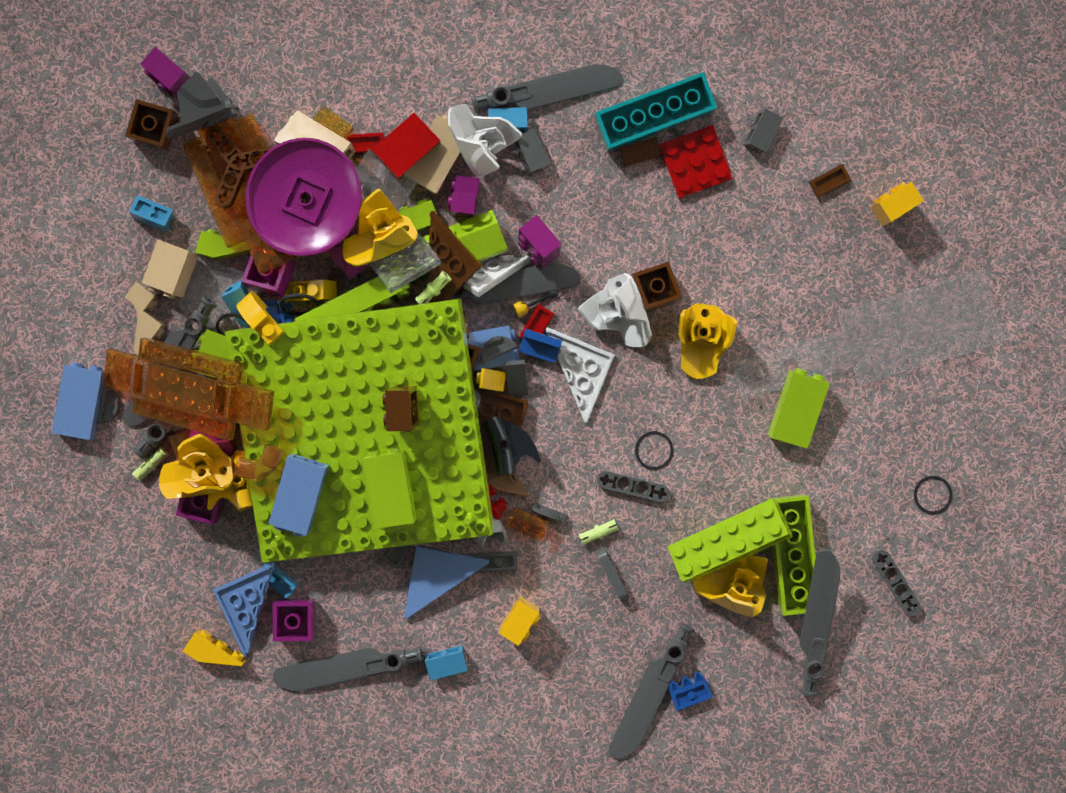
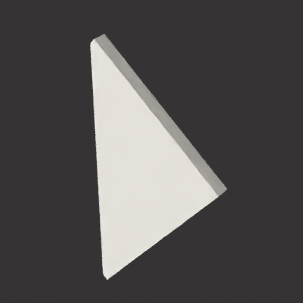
(494, 272)
(584, 370)

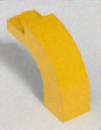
(255, 314)

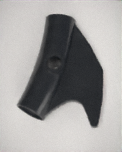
(517, 442)

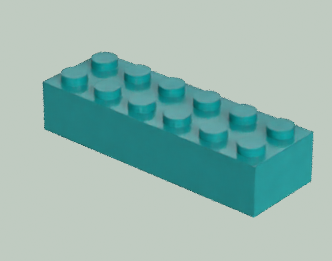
(655, 112)

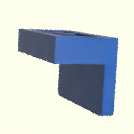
(540, 346)

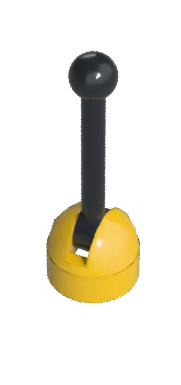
(521, 308)

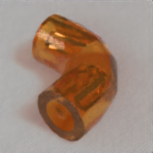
(261, 467)

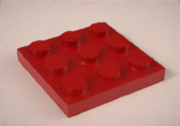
(695, 161)

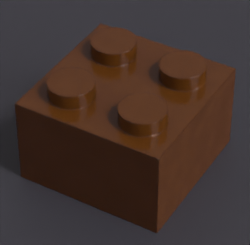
(149, 124)
(657, 287)
(401, 408)

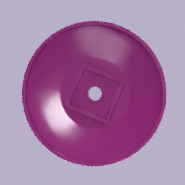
(277, 192)

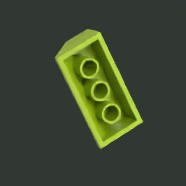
(480, 235)

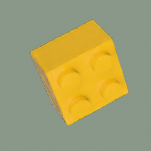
(901, 200)
(519, 621)

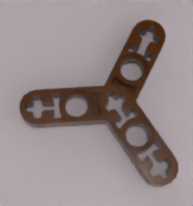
(232, 169)

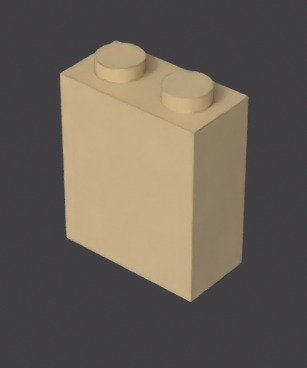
(169, 269)

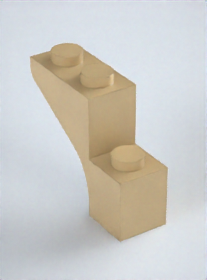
(147, 324)

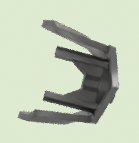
(201, 106)

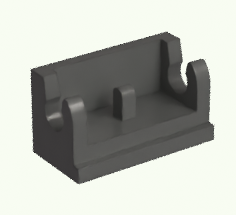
(763, 131)
(531, 152)

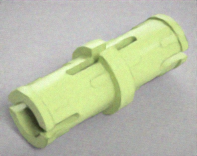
(433, 289)
(150, 464)
(598, 532)

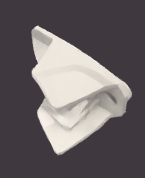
(480, 138)
(619, 309)

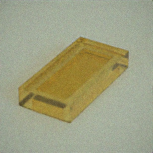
(333, 122)

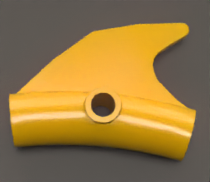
(237, 493)

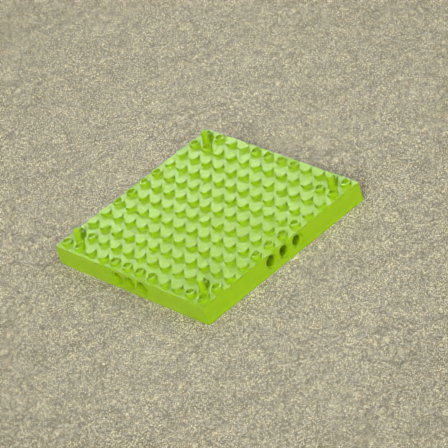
(331, 410)

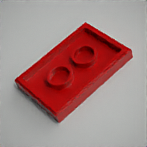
(405, 145)

